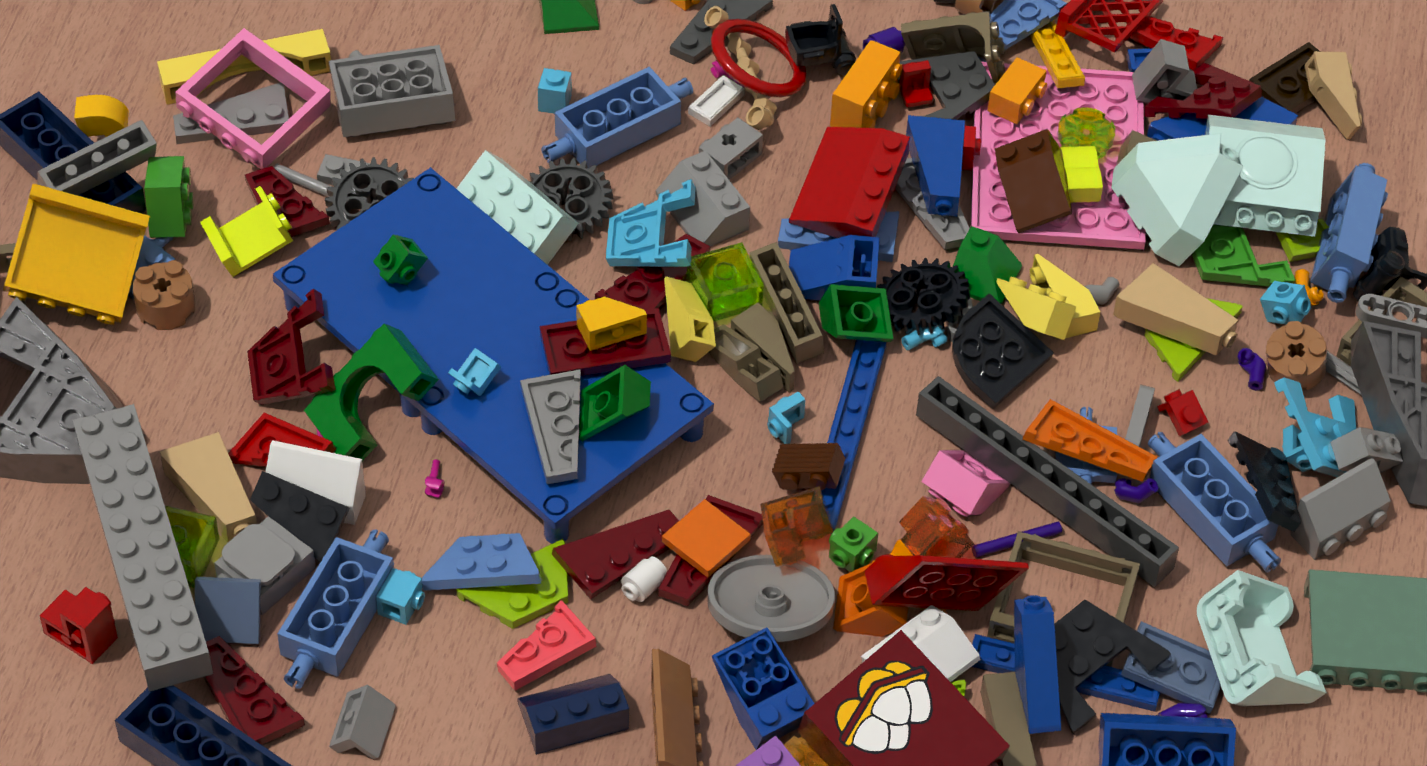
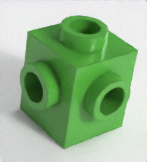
(853, 545)

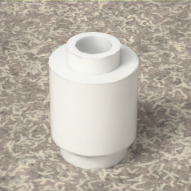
(643, 579)

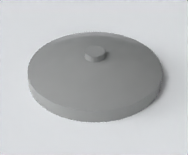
(758, 595)

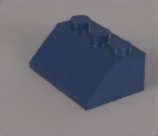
(575, 713)

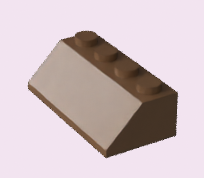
(674, 711)

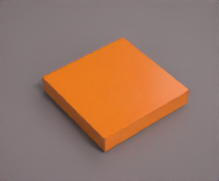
(706, 538)

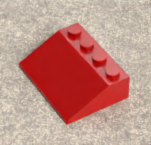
(851, 181)
(939, 581)

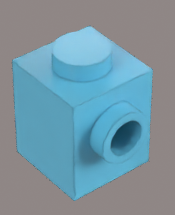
(554, 90)
(400, 596)

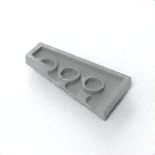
(251, 112)
(554, 420)

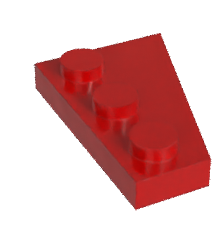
(1197, 47)
(255, 444)

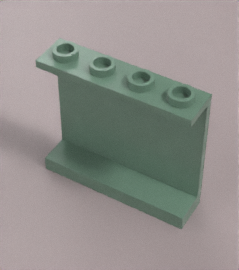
(1368, 629)

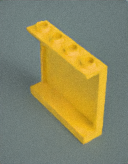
(76, 254)

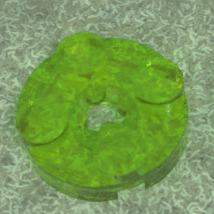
(1100, 130)

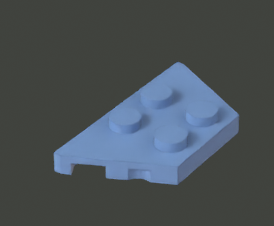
(483, 563)

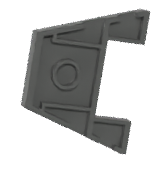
(958, 83)

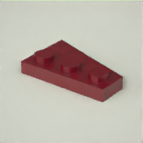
(296, 208)

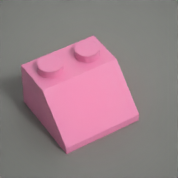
(963, 482)

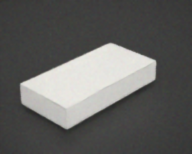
(716, 101)

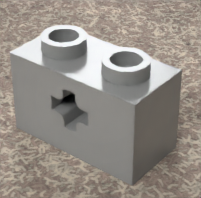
(734, 147)
(1364, 444)

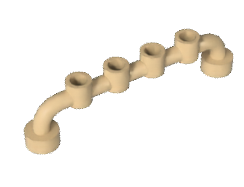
(763, 109)

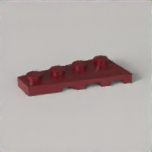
(609, 555)
(246, 697)

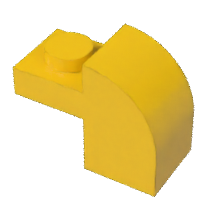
(100, 115)

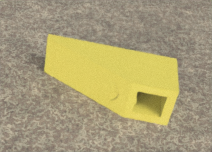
(1053, 279)
(1036, 310)
(688, 321)

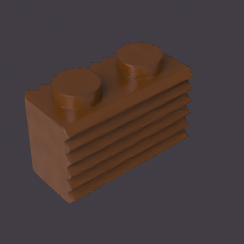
(808, 465)

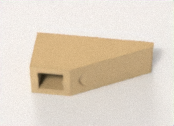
(1333, 88)

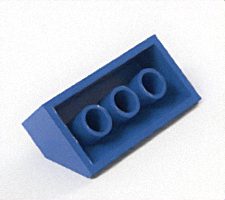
(1165, 740)

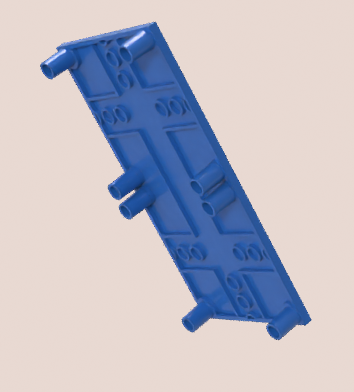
(492, 297)

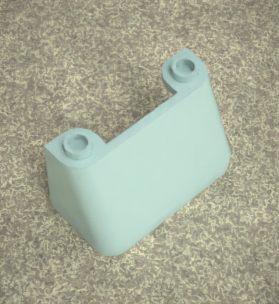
(1247, 646)

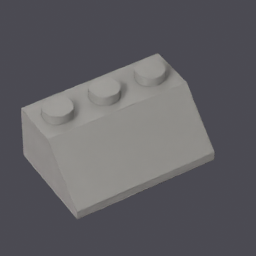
(718, 205)
(1342, 510)

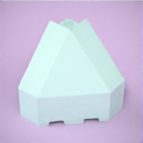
(1176, 190)

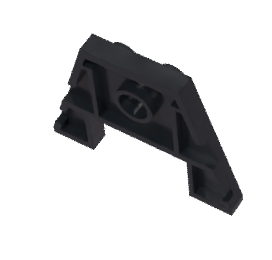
(1085, 644)

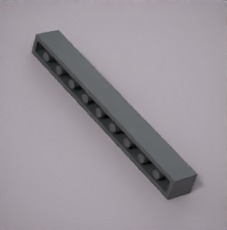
(1046, 480)

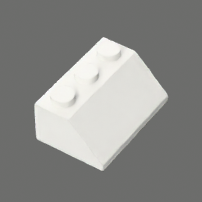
(321, 472)
(939, 640)

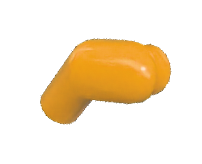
(1302, 278)

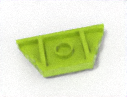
(1178, 354)
(522, 603)

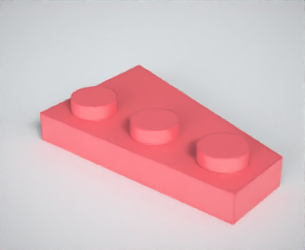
(547, 648)

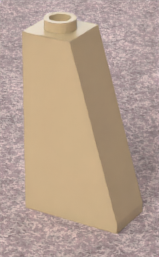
(1176, 311)
(210, 482)

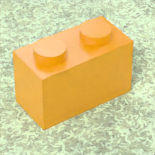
(1017, 91)

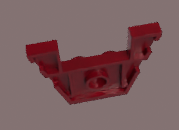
(1220, 96)
(279, 363)

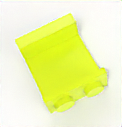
(250, 235)

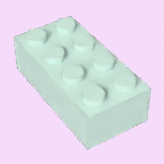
(517, 206)

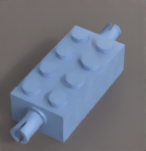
(617, 118)
(1351, 234)
(1213, 500)
(334, 608)

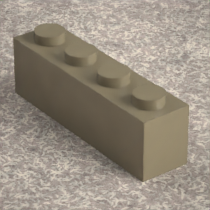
(787, 303)

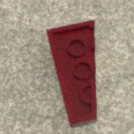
(646, 285)
(683, 580)

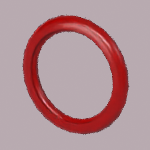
(744, 78)

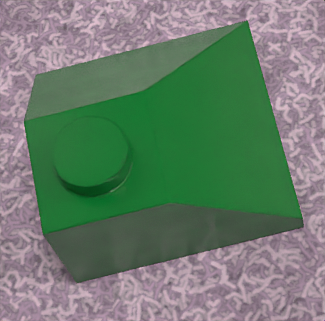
(568, 16)
(983, 260)
(856, 313)
(612, 401)

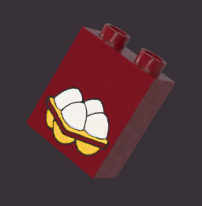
(899, 714)

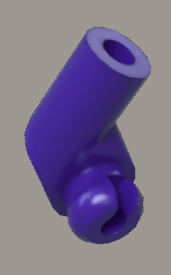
(1253, 366)
(1127, 492)
(1185, 710)

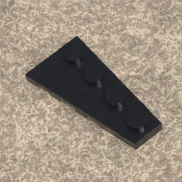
(1271, 478)

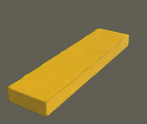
(1057, 57)

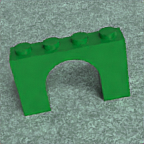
(337, 411)

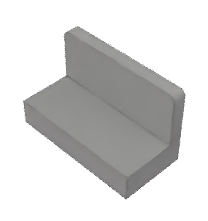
(363, 722)

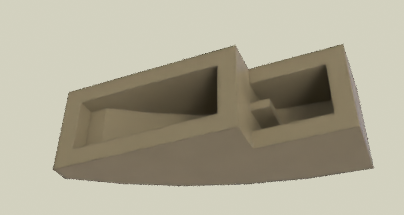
(744, 364)

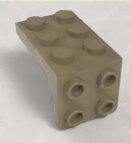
(957, 35)

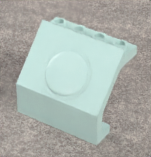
(1279, 177)

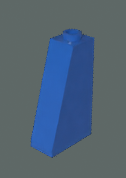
(937, 159)
(1037, 663)

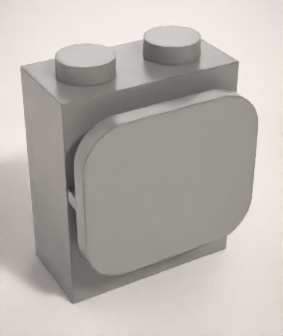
(267, 554)

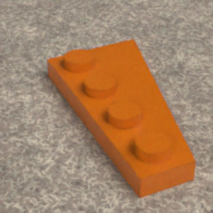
(1082, 439)

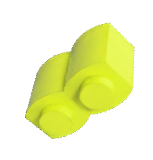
(1082, 173)

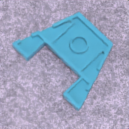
(639, 232)
(1317, 429)

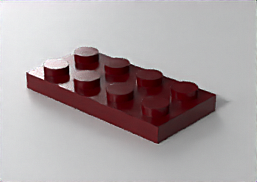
(568, 351)

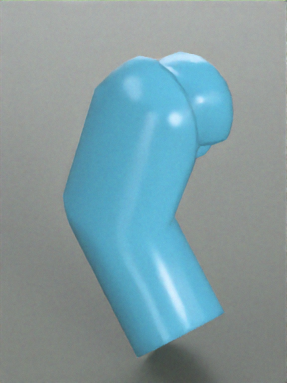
(913, 339)

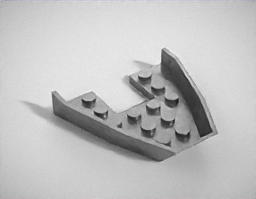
(1389, 379)
(38, 425)

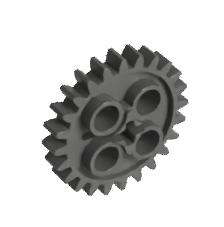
(378, 177)
(590, 202)

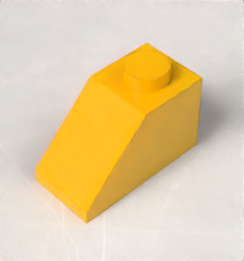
(609, 322)

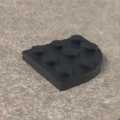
(996, 351)

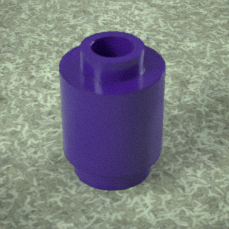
(889, 37)

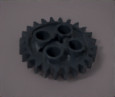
(925, 295)

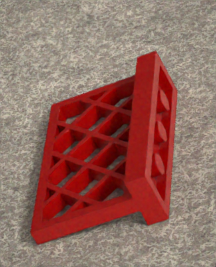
(1080, 12)

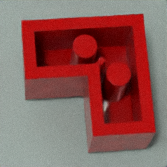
(81, 623)

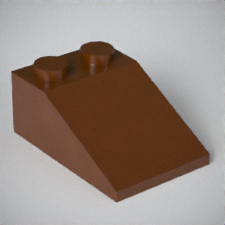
(1034, 180)

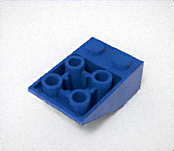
(838, 261)
(762, 687)

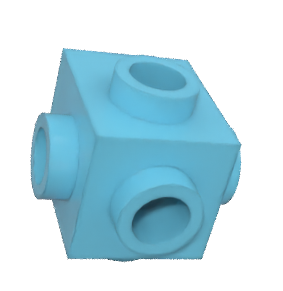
(1285, 302)

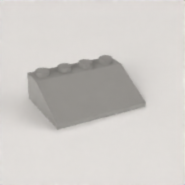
(392, 91)

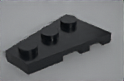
(301, 512)

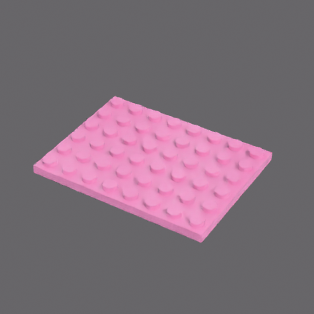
(1090, 223)

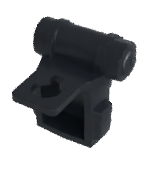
(820, 43)
(1388, 265)

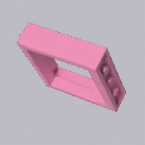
(278, 67)

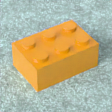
(867, 87)

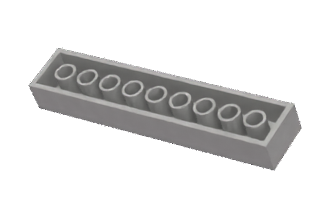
(142, 548)

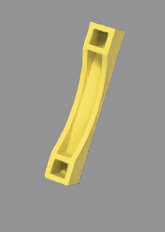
(305, 50)

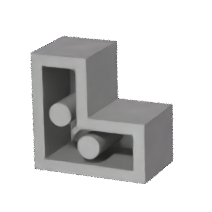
(1164, 74)

